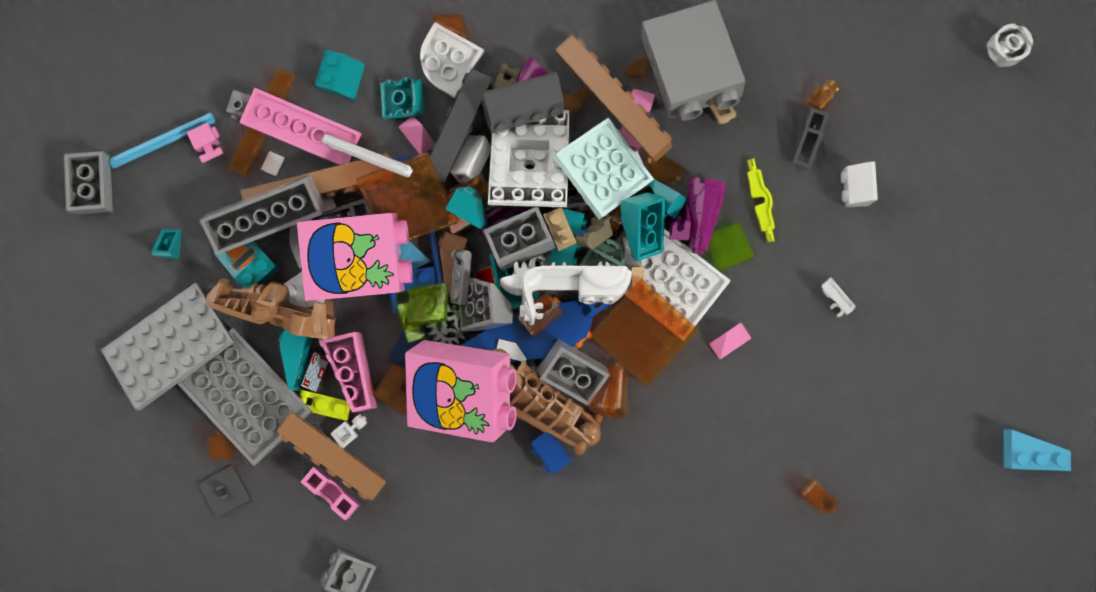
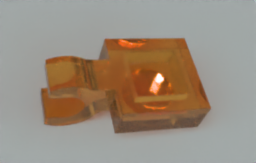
(823, 96)
(572, 101)

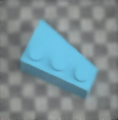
(1033, 454)

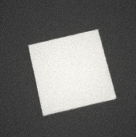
(272, 163)

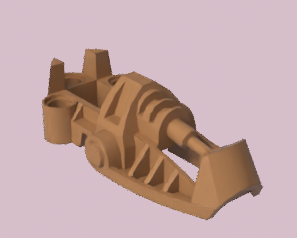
(273, 304)

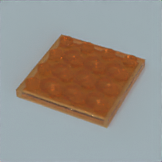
(415, 198)
(644, 332)

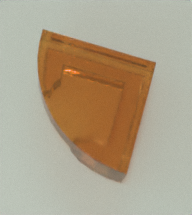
(637, 68)

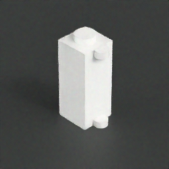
(471, 158)

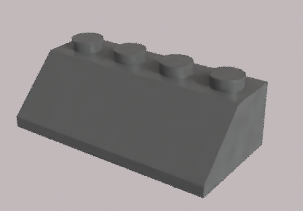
(523, 102)

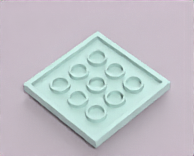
(603, 168)

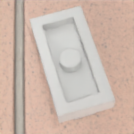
(833, 291)

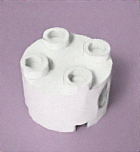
(1009, 45)

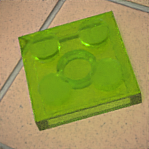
(729, 247)
(427, 304)

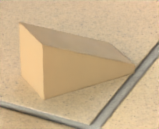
(637, 274)

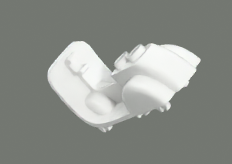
(593, 284)

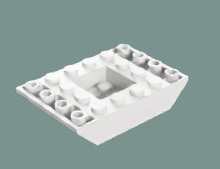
(535, 145)

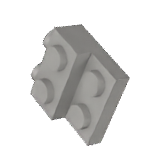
(347, 573)

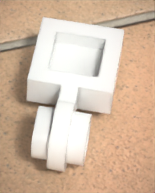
(345, 433)

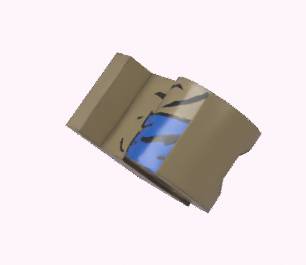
(595, 233)

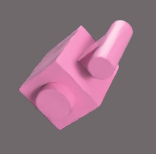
(204, 139)

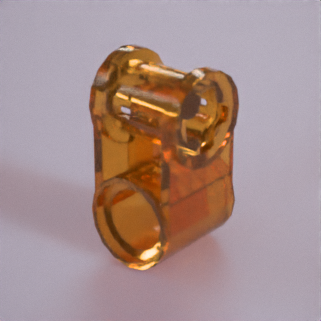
(816, 495)

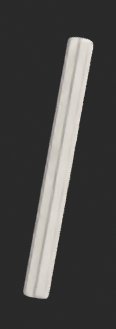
(367, 155)

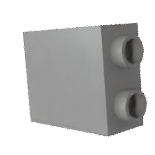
(693, 60)

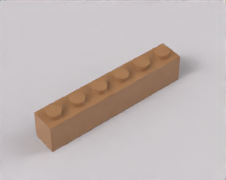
(331, 455)

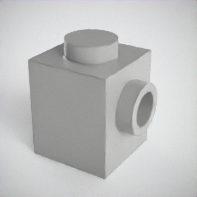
(237, 105)

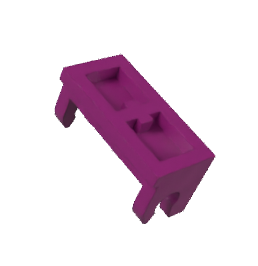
(680, 226)

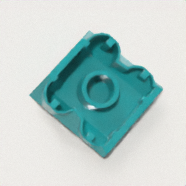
(402, 98)

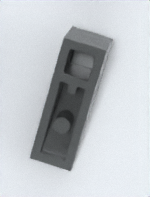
(357, 208)

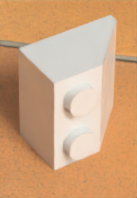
(859, 185)

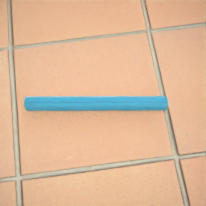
(159, 141)

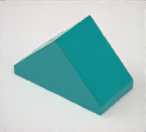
(167, 244)

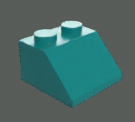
(339, 75)
(468, 206)

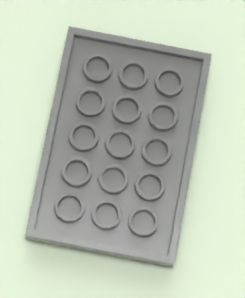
(167, 346)
(244, 398)

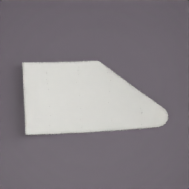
(512, 349)

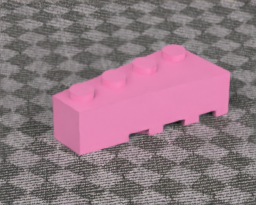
(351, 369)

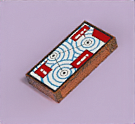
(315, 372)

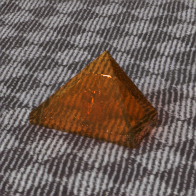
(453, 23)
(665, 169)

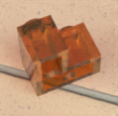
(391, 388)

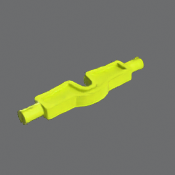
(758, 190)

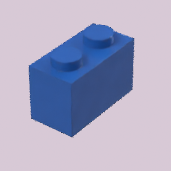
(551, 452)

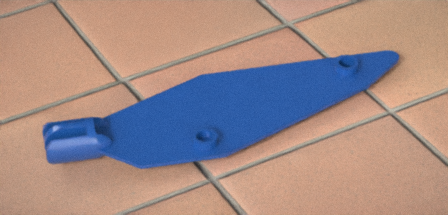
(569, 328)

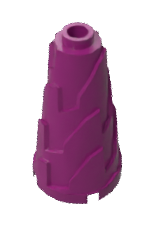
(704, 203)

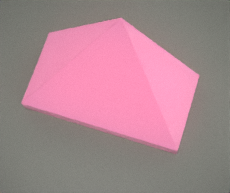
(416, 135)
(730, 341)

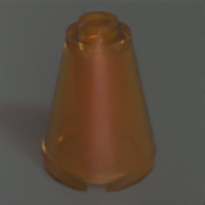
(612, 396)

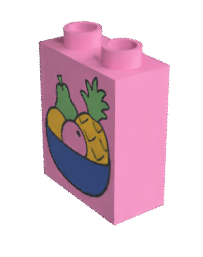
(353, 256)
(459, 390)

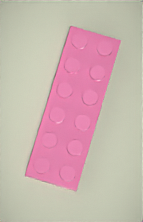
(296, 126)

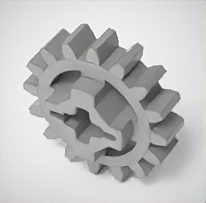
(453, 329)

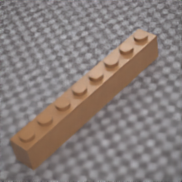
(613, 97)
(328, 181)

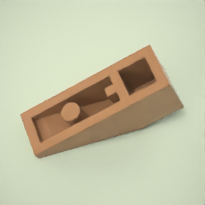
(448, 244)

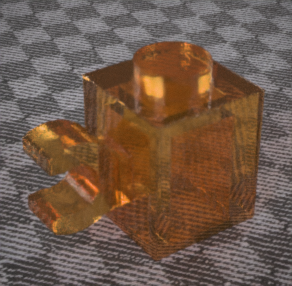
(221, 447)

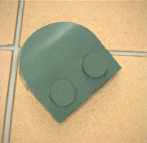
(608, 251)

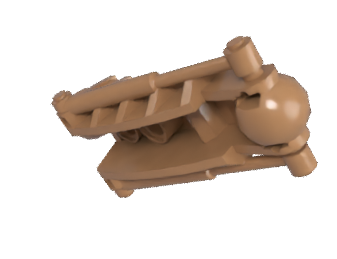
(551, 411)

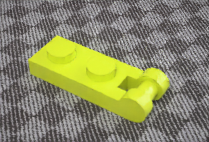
(327, 405)

